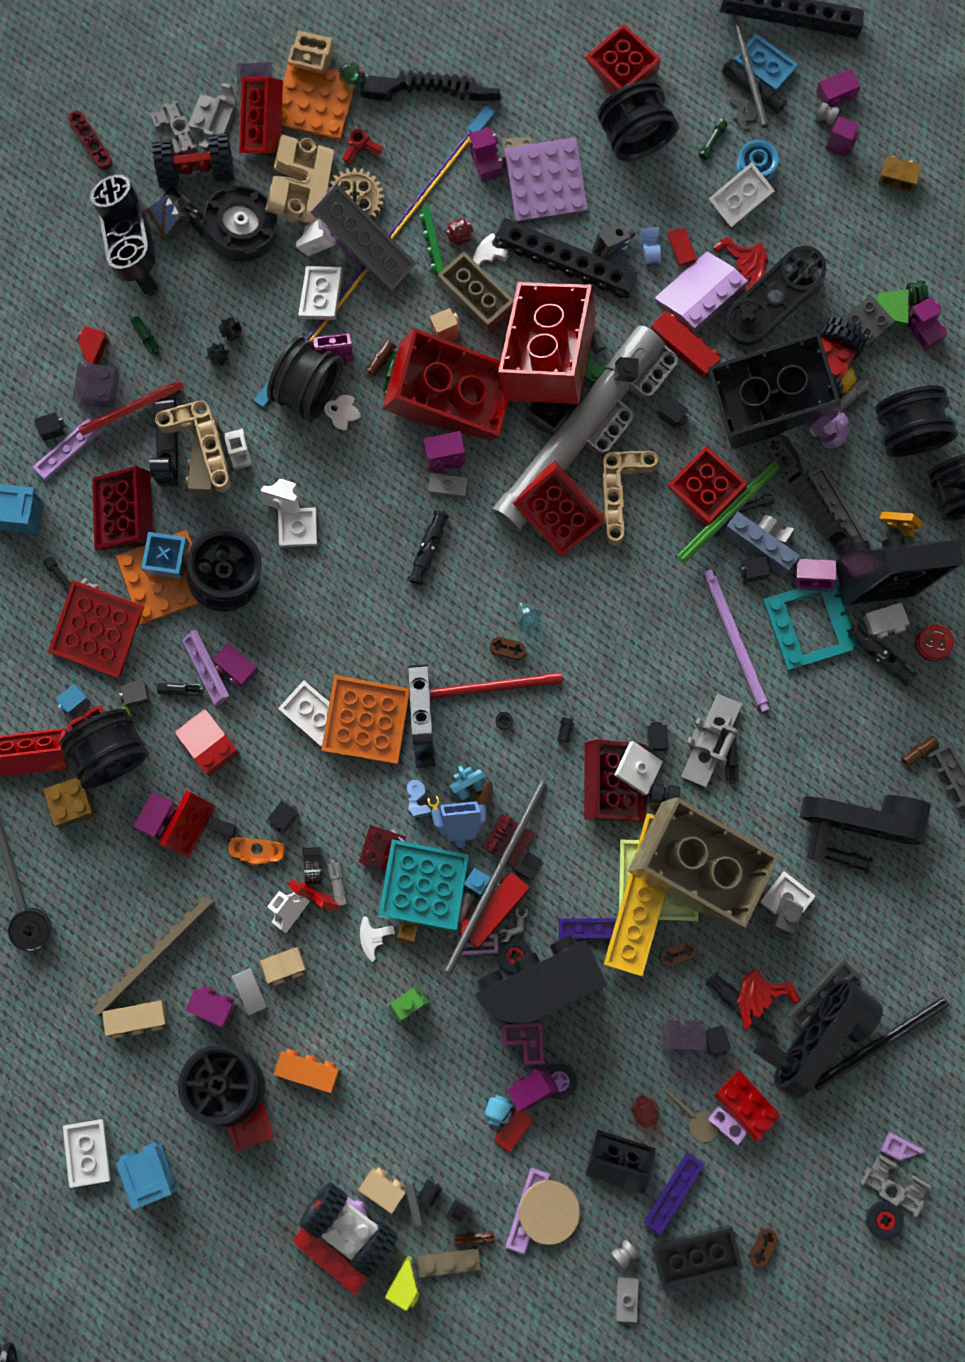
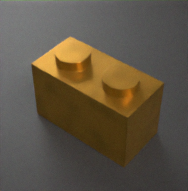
(900, 173)

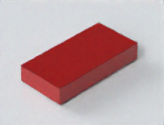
(681, 246)
(513, 1130)

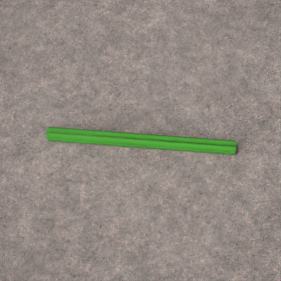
(728, 512)

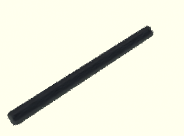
(881, 1042)

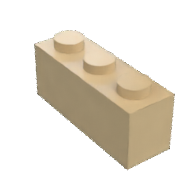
(135, 1019)

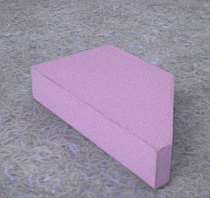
(899, 1148)

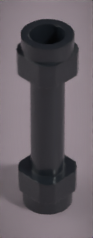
(765, 500)
(52, 565)

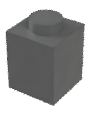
(134, 694)

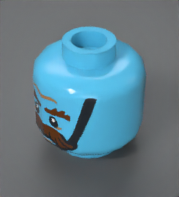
(499, 1110)

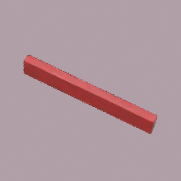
(130, 407)

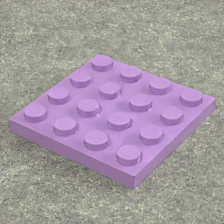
(545, 179)

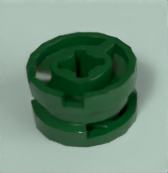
(917, 293)

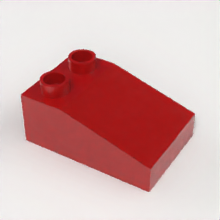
(446, 386)

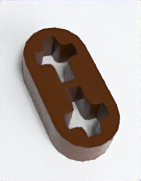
(506, 652)
(676, 949)
(768, 1249)

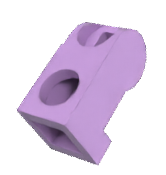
(727, 1125)

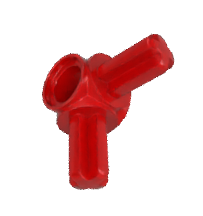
(360, 146)

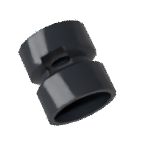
(660, 794)

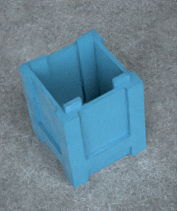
(19, 509)
(146, 1175)

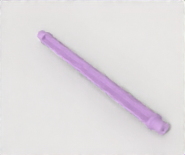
(736, 640)

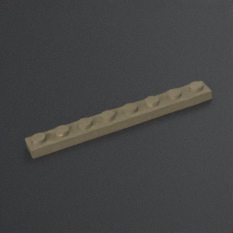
(150, 959)

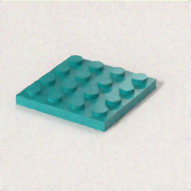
(423, 885)

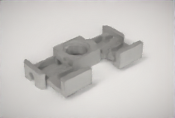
(172, 116)
(907, 1199)

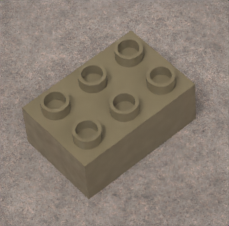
(703, 864)

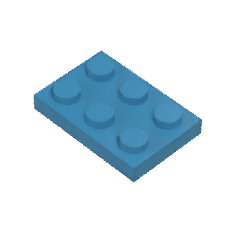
(768, 63)

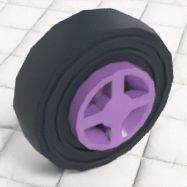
(564, 1079)

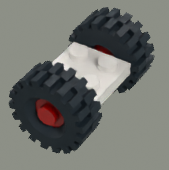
(348, 1230)

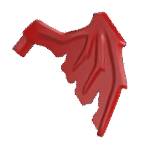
(751, 259)
(757, 995)

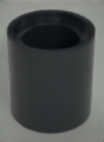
(429, 1193)

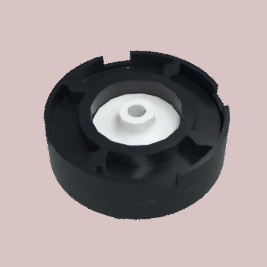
(239, 224)

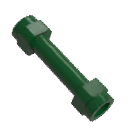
(719, 128)

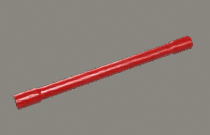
(546, 679)

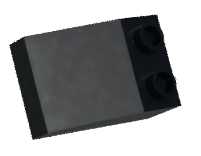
(774, 390)
(894, 569)

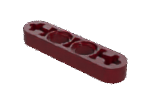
(90, 140)

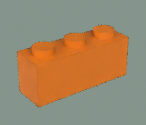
(307, 1070)

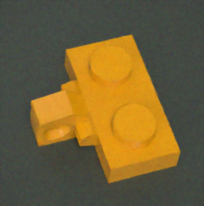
(904, 521)

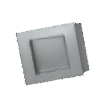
(774, 528)

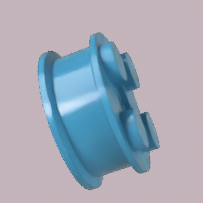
(760, 151)

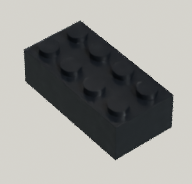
(696, 1256)

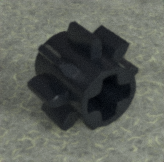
(230, 329)
(218, 354)

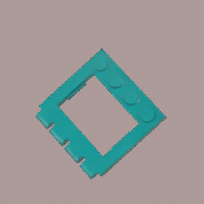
(785, 633)

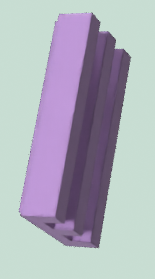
(482, 952)

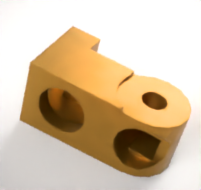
(407, 933)

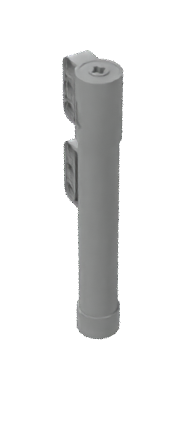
(594, 416)

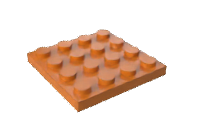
(315, 102)
(158, 594)
(365, 719)

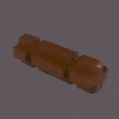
(474, 1239)

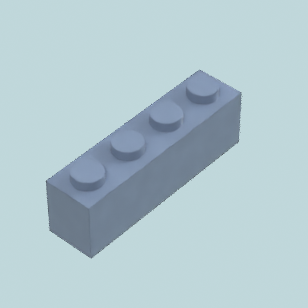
(761, 543)

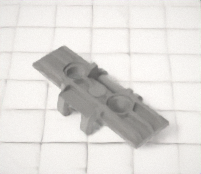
(706, 737)

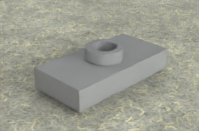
(448, 485)
(627, 1299)

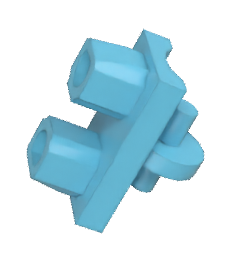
(474, 778)

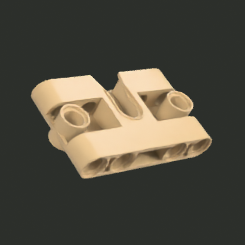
(303, 162)

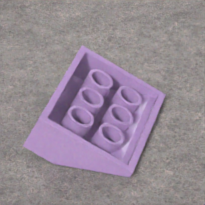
(702, 291)

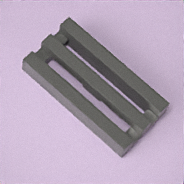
(414, 1205)

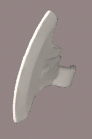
(488, 252)
(372, 938)

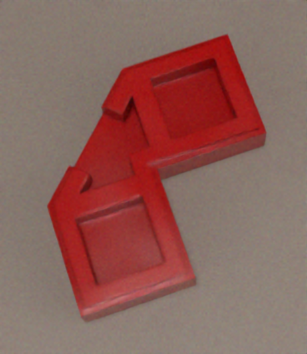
(322, 899)

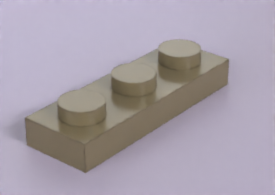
(449, 1262)

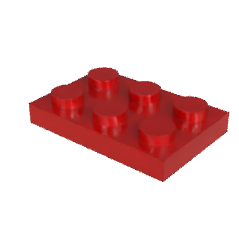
(187, 824)
(747, 1105)

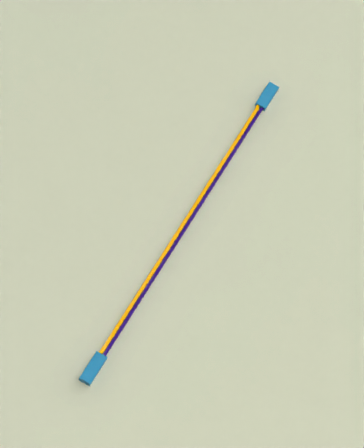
(478, 124)

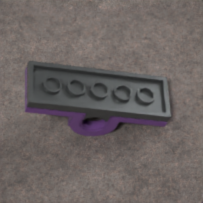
(362, 237)

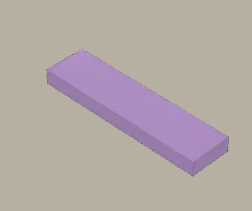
(64, 452)
(205, 668)
(518, 1239)

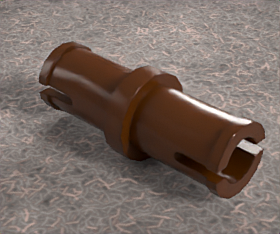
(380, 358)
(919, 751)

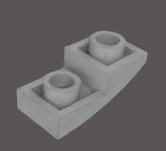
(249, 991)

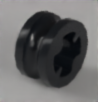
(500, 725)

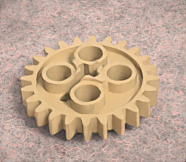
(371, 197)

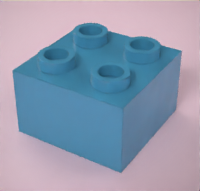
(165, 555)

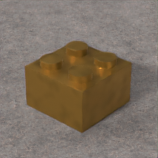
(69, 803)

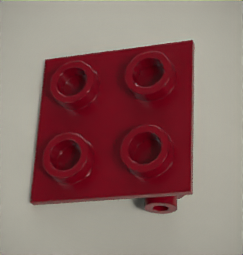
(501, 835)
(377, 847)

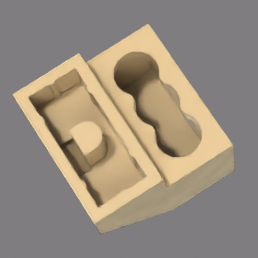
(311, 52)

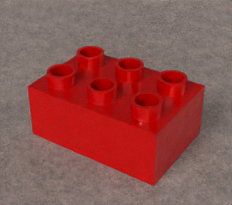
(547, 343)

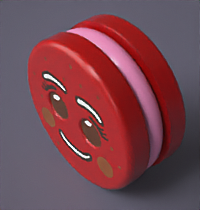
(934, 642)

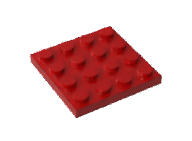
(96, 628)

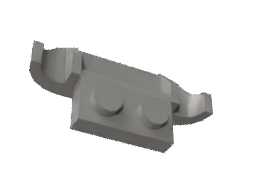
(214, 114)

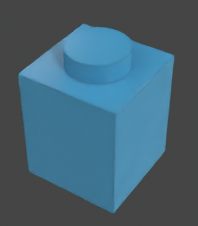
(72, 700)
(477, 881)

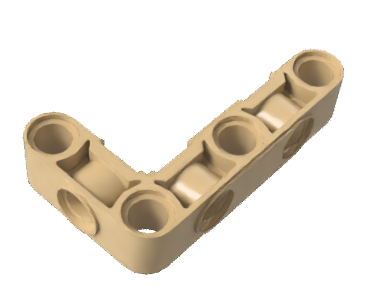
(186, 416)
(626, 463)

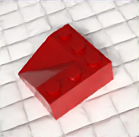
(623, 60)
(706, 486)

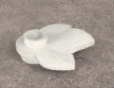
(345, 411)

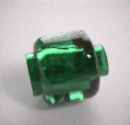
(352, 75)

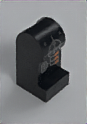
(313, 865)

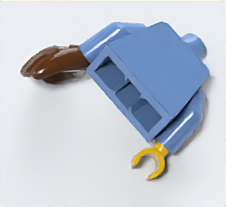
(462, 820)

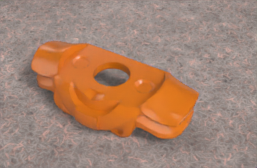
(242, 849)

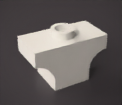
(315, 239)
(238, 449)
(281, 496)
(287, 909)

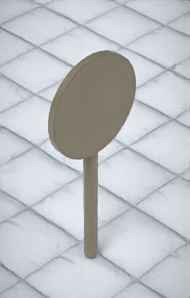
(699, 1124)

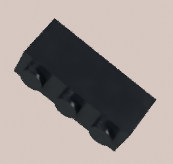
(550, 416)
(620, 1161)

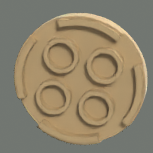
(549, 1212)

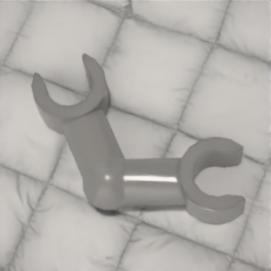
(519, 929)

